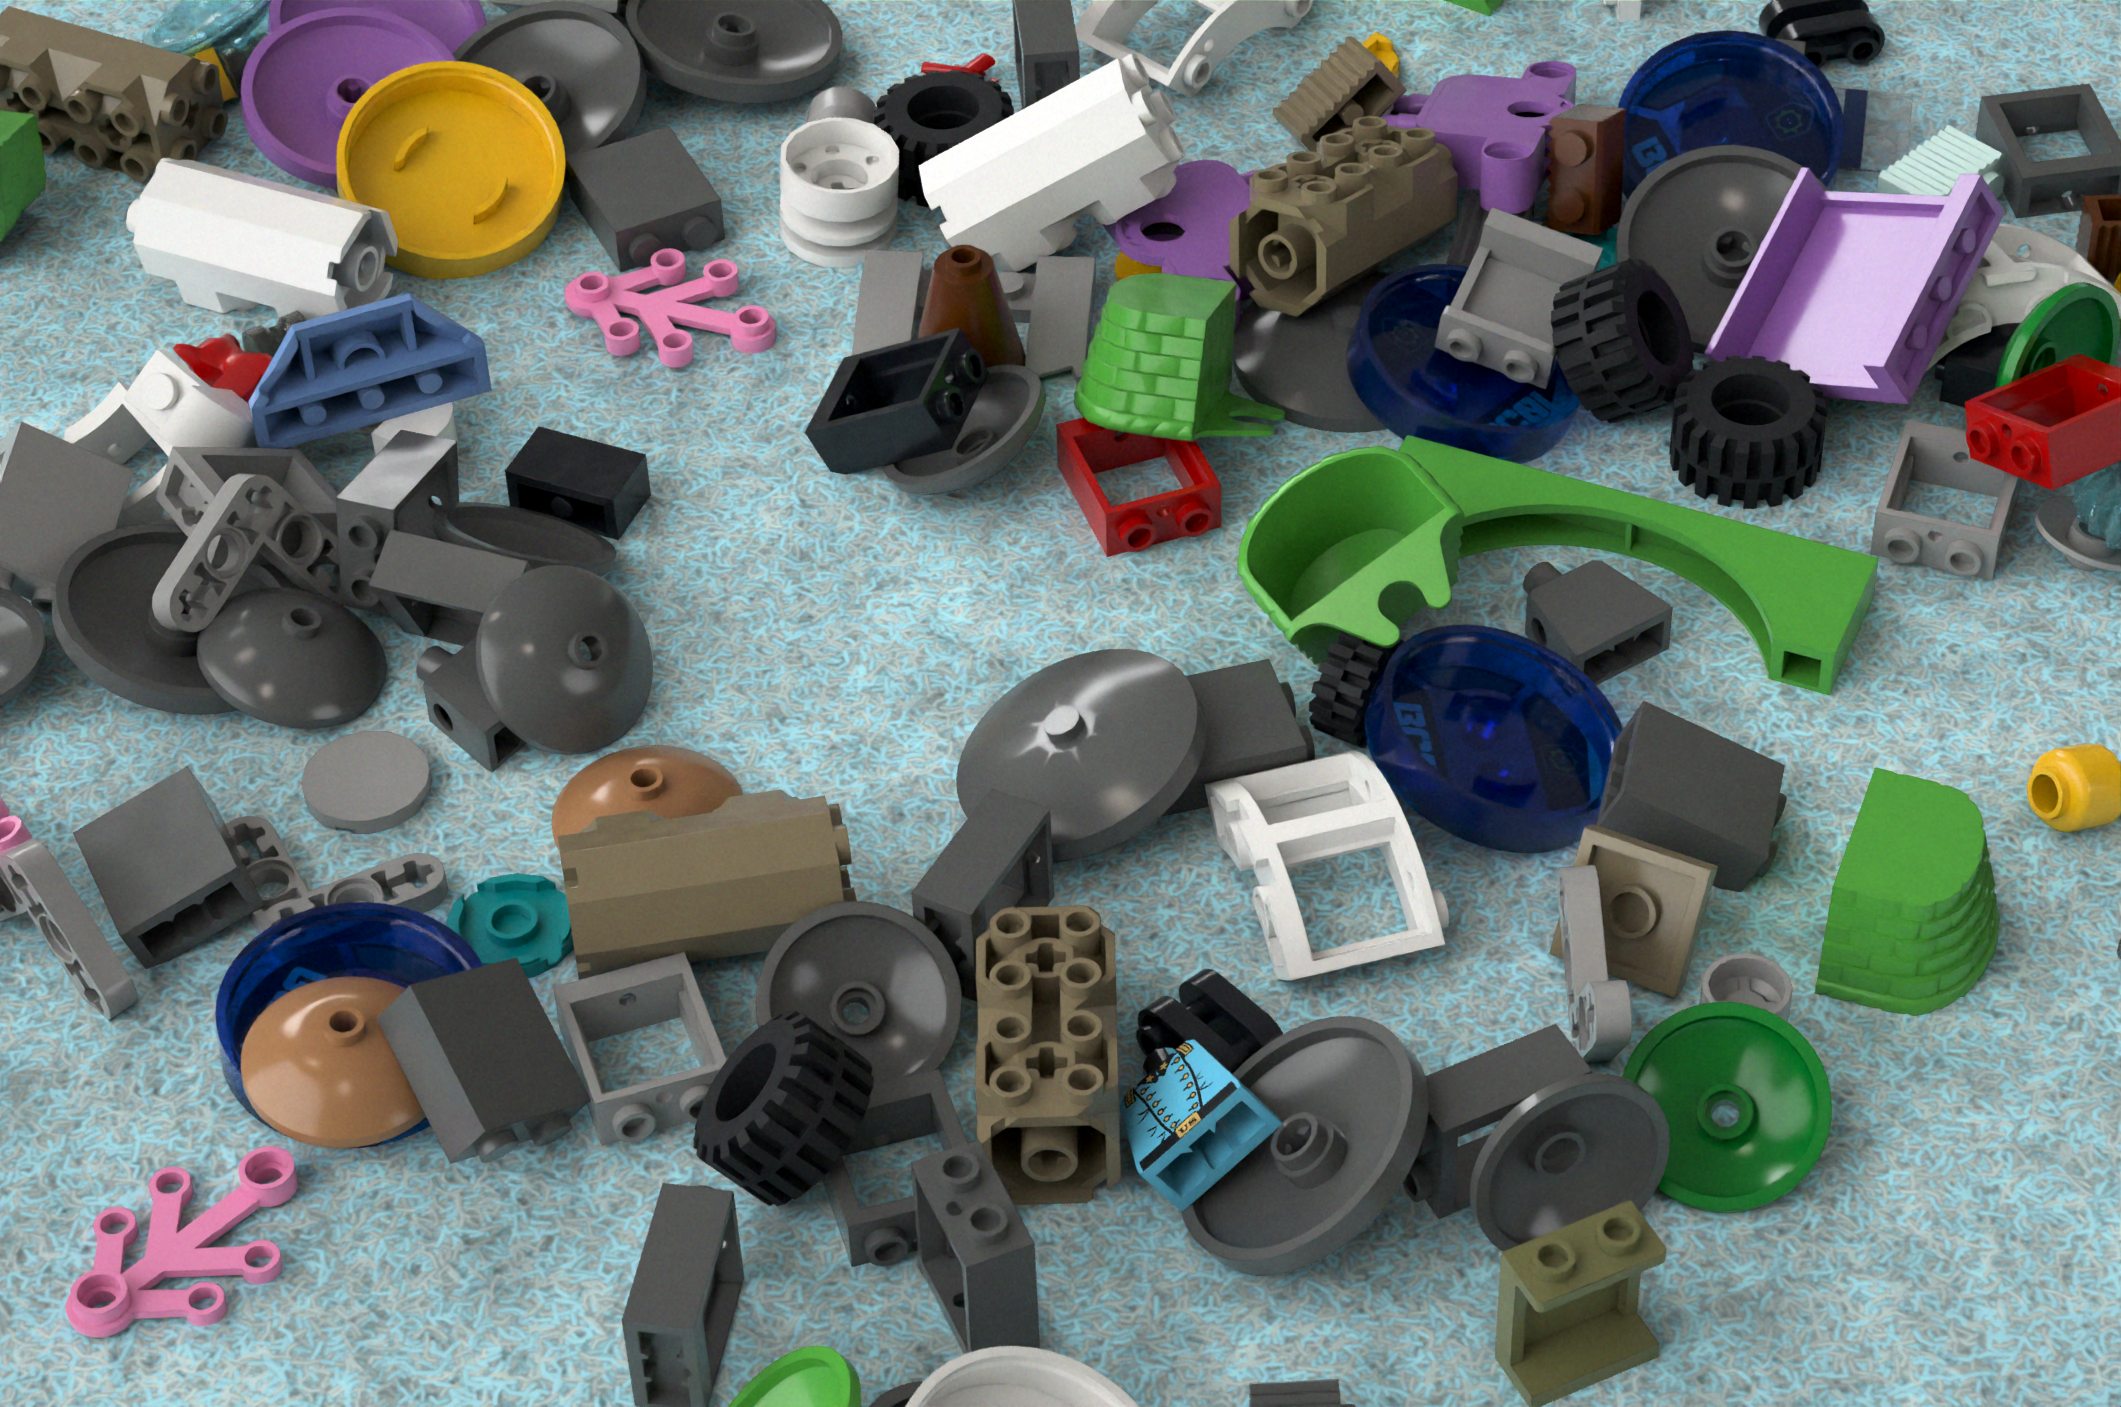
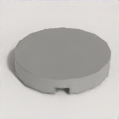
(366, 782)

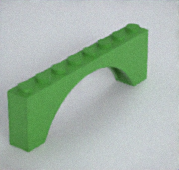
(1787, 591)

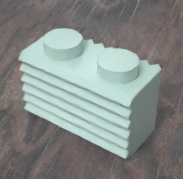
(1938, 163)

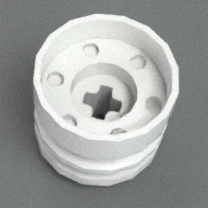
(838, 191)

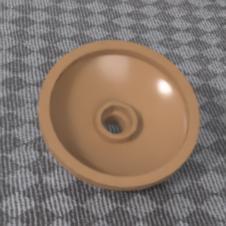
(639, 778)
(325, 1067)

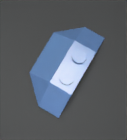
(364, 371)

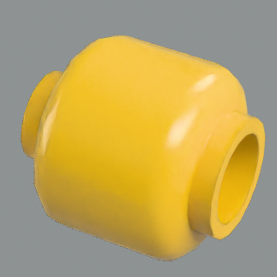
(2076, 787)

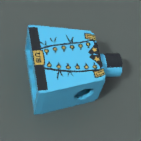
(1191, 1122)

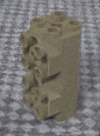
(110, 92)
(1341, 212)
(701, 881)
(1048, 1053)

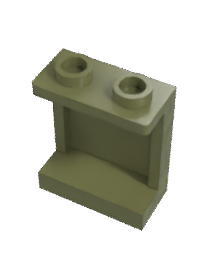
(1574, 1304)

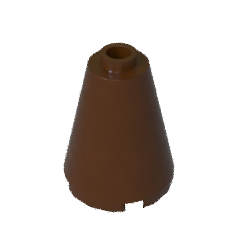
(970, 297)

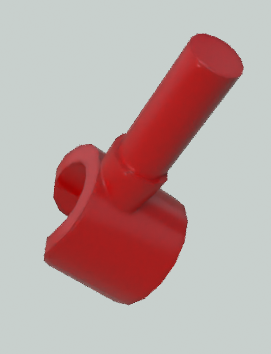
(977, 66)

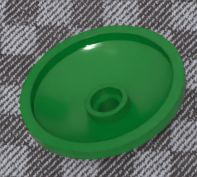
(2063, 324)
(1761, 1069)

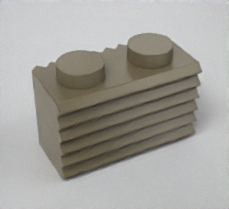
(1343, 89)

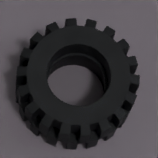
(933, 116)
(1621, 340)
(1748, 431)
(783, 1108)

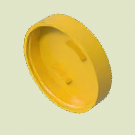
(458, 164)

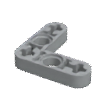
(247, 536)
(38, 885)
(366, 885)
(1596, 1007)

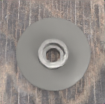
(2061, 528)

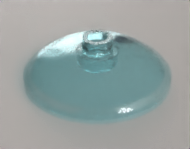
(205, 24)

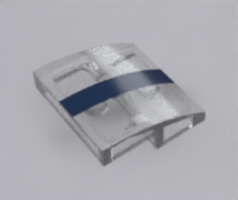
(1874, 130)

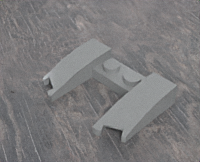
(1053, 302)

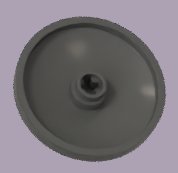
(737, 46)
(574, 62)
(1703, 225)
(1302, 361)
(110, 627)
(1094, 741)
(1347, 1141)

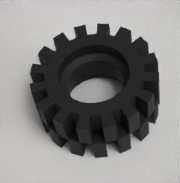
(1347, 686)

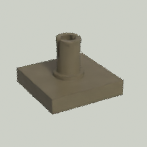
(1649, 907)

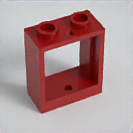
(2050, 423)
(1136, 525)

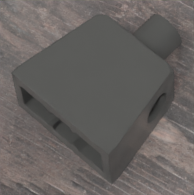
(1595, 618)
(460, 706)

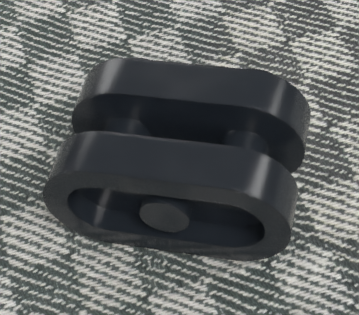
(1827, 26)
(1211, 1014)

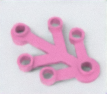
(602, 296)
(181, 1252)

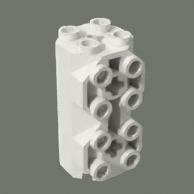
(1082, 150)
(259, 241)

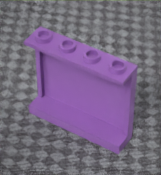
(1859, 285)

